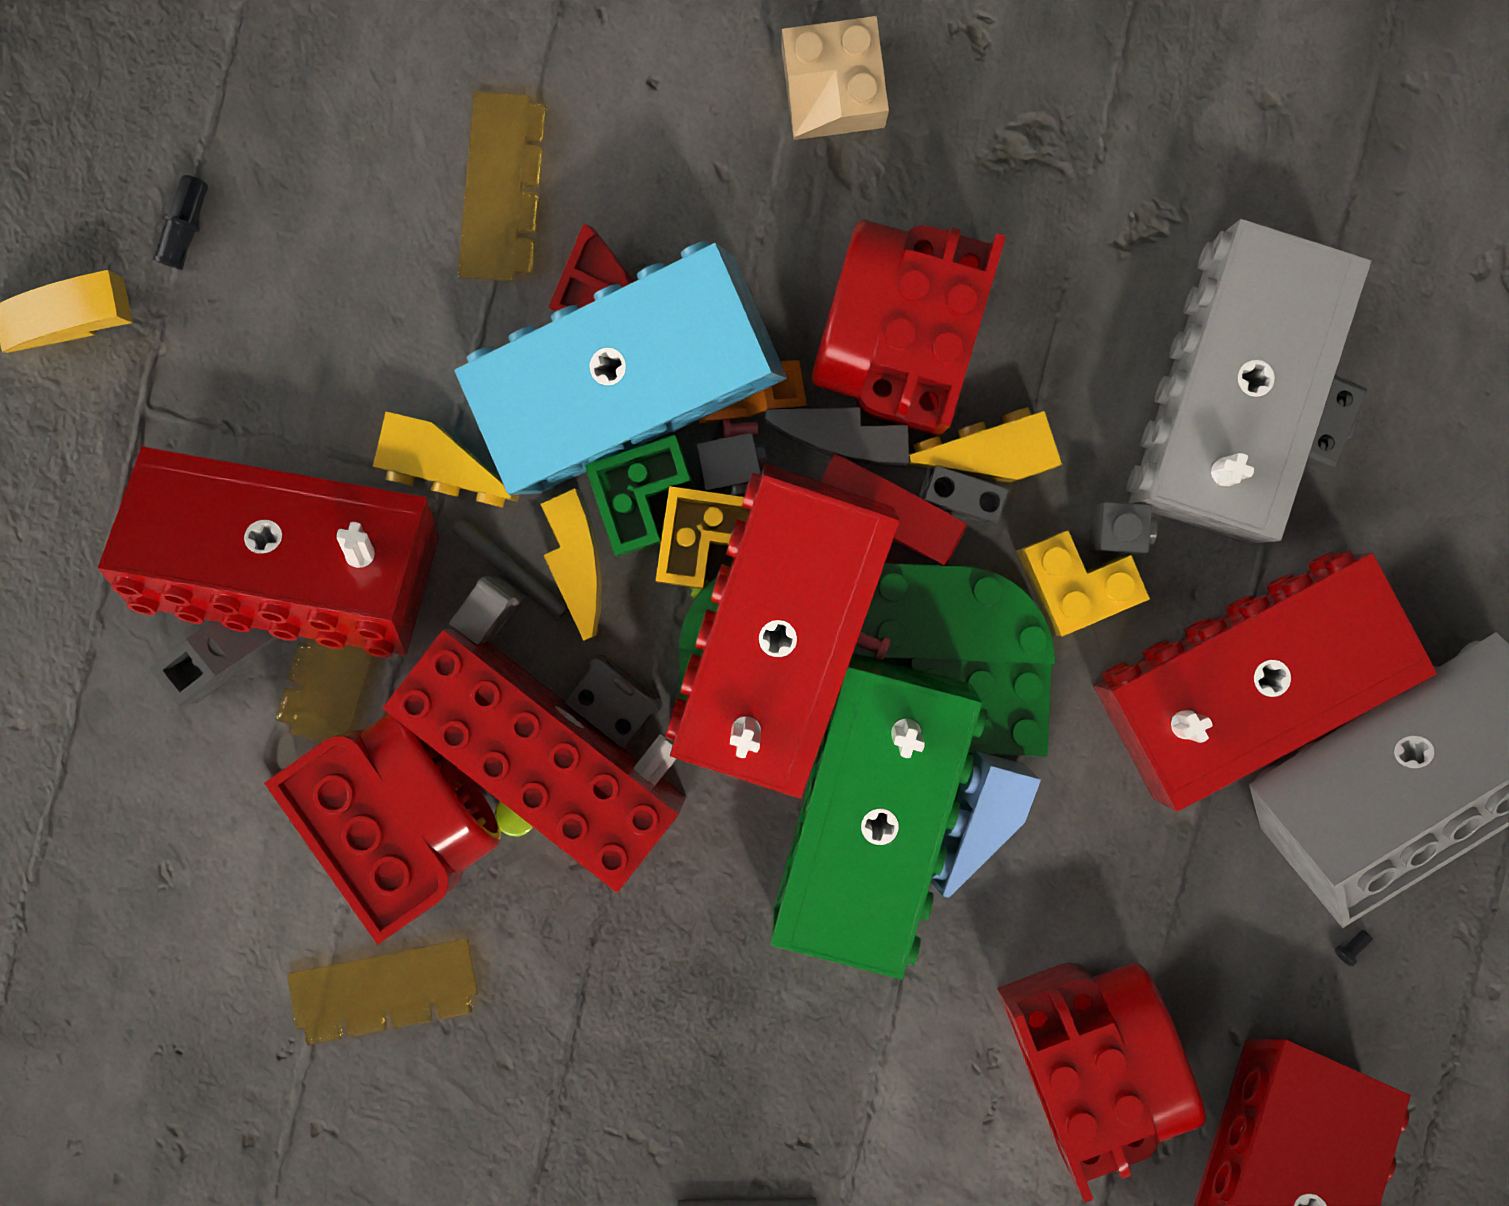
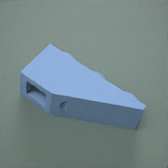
(990, 812)

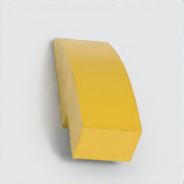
(64, 311)
(576, 561)

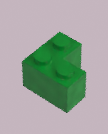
(626, 485)

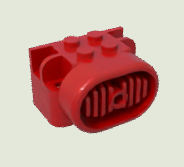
(906, 322)
(386, 821)
(1103, 1065)

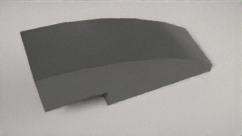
(841, 433)

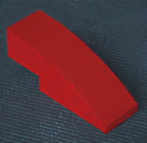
(921, 524)

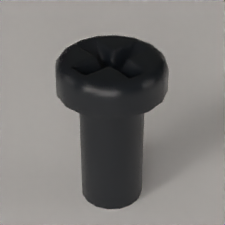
(1353, 948)

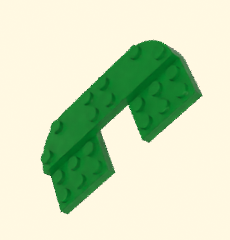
(957, 627)

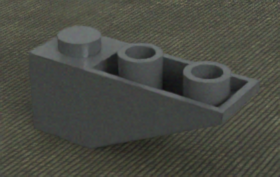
(208, 661)

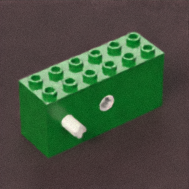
(877, 817)

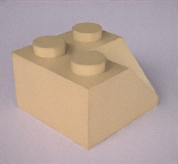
(835, 78)

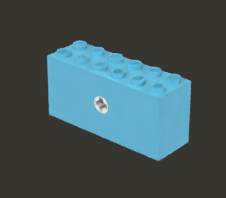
(620, 370)

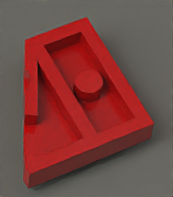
(587, 271)

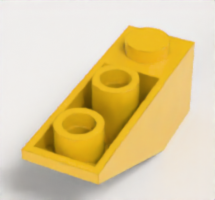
(425, 451)
(1001, 453)

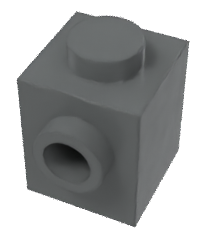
(730, 462)
(1122, 528)

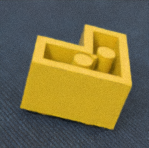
(690, 526)
(1077, 596)

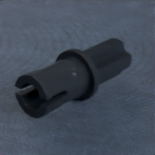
(181, 222)

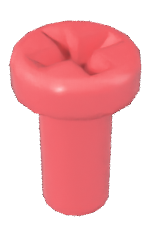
(735, 429)
(874, 645)

